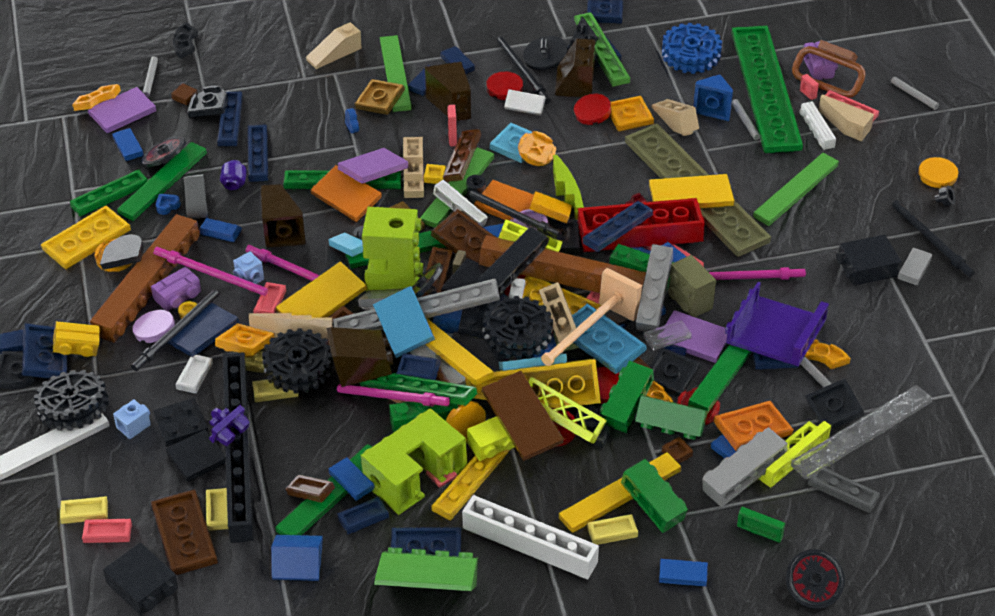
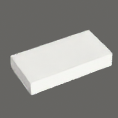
(524, 102)
(194, 374)

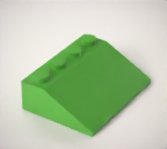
(427, 570)

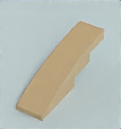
(414, 173)
(283, 321)

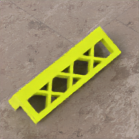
(564, 420)
(782, 466)

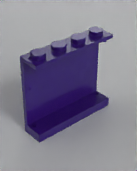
(775, 328)

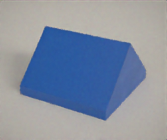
(713, 97)
(296, 557)

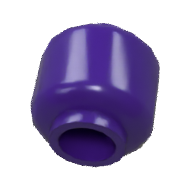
(233, 175)

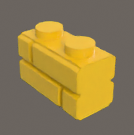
(76, 339)

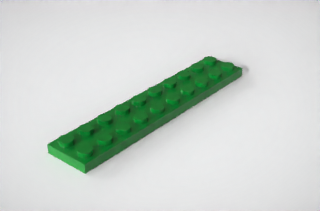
(766, 89)

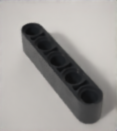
(516, 259)

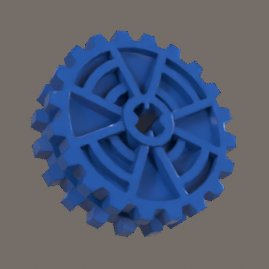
(691, 48)

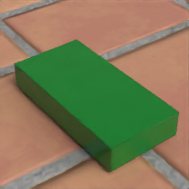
(761, 524)

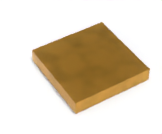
(379, 96)

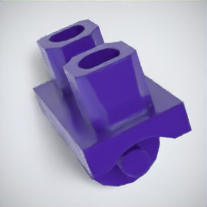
(224, 423)

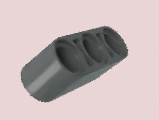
(195, 197)

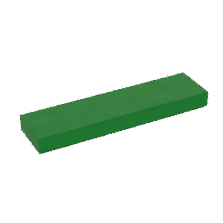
(108, 193)

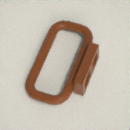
(835, 54)

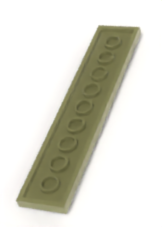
(669, 160)

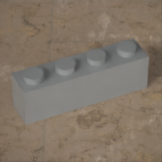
(654, 288)
(743, 467)

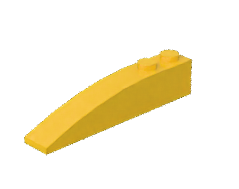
(572, 379)

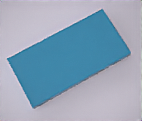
(607, 341)

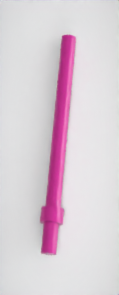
(266, 256)
(175, 257)
(784, 274)
(426, 399)

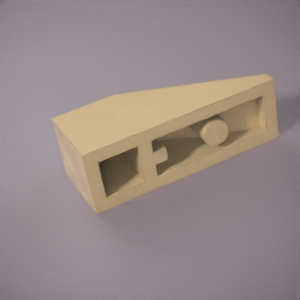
(336, 45)
(677, 116)
(847, 118)
(560, 313)

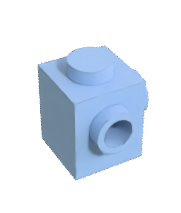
(249, 268)
(132, 419)

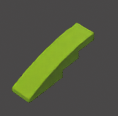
(566, 185)

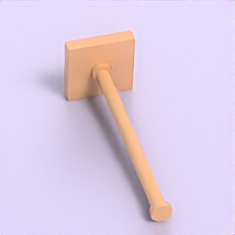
(616, 294)

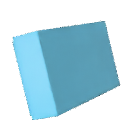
(346, 244)

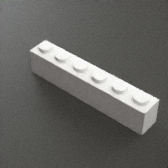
(530, 537)

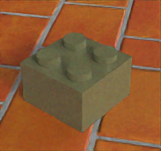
(691, 286)

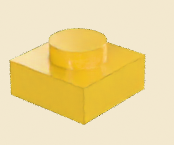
(434, 173)

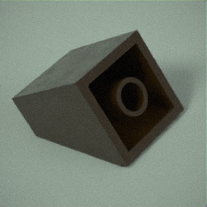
(576, 70)
(449, 86)
(281, 218)
(359, 354)

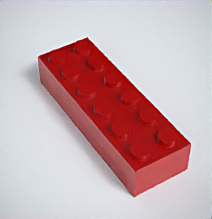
(671, 222)

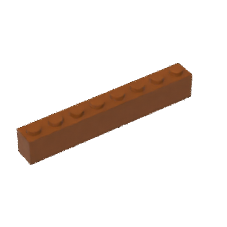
(558, 266)
(135, 288)

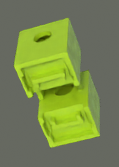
(391, 245)
(399, 458)

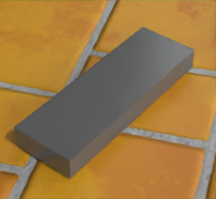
(845, 489)

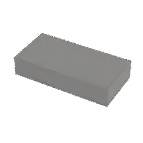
(915, 266)

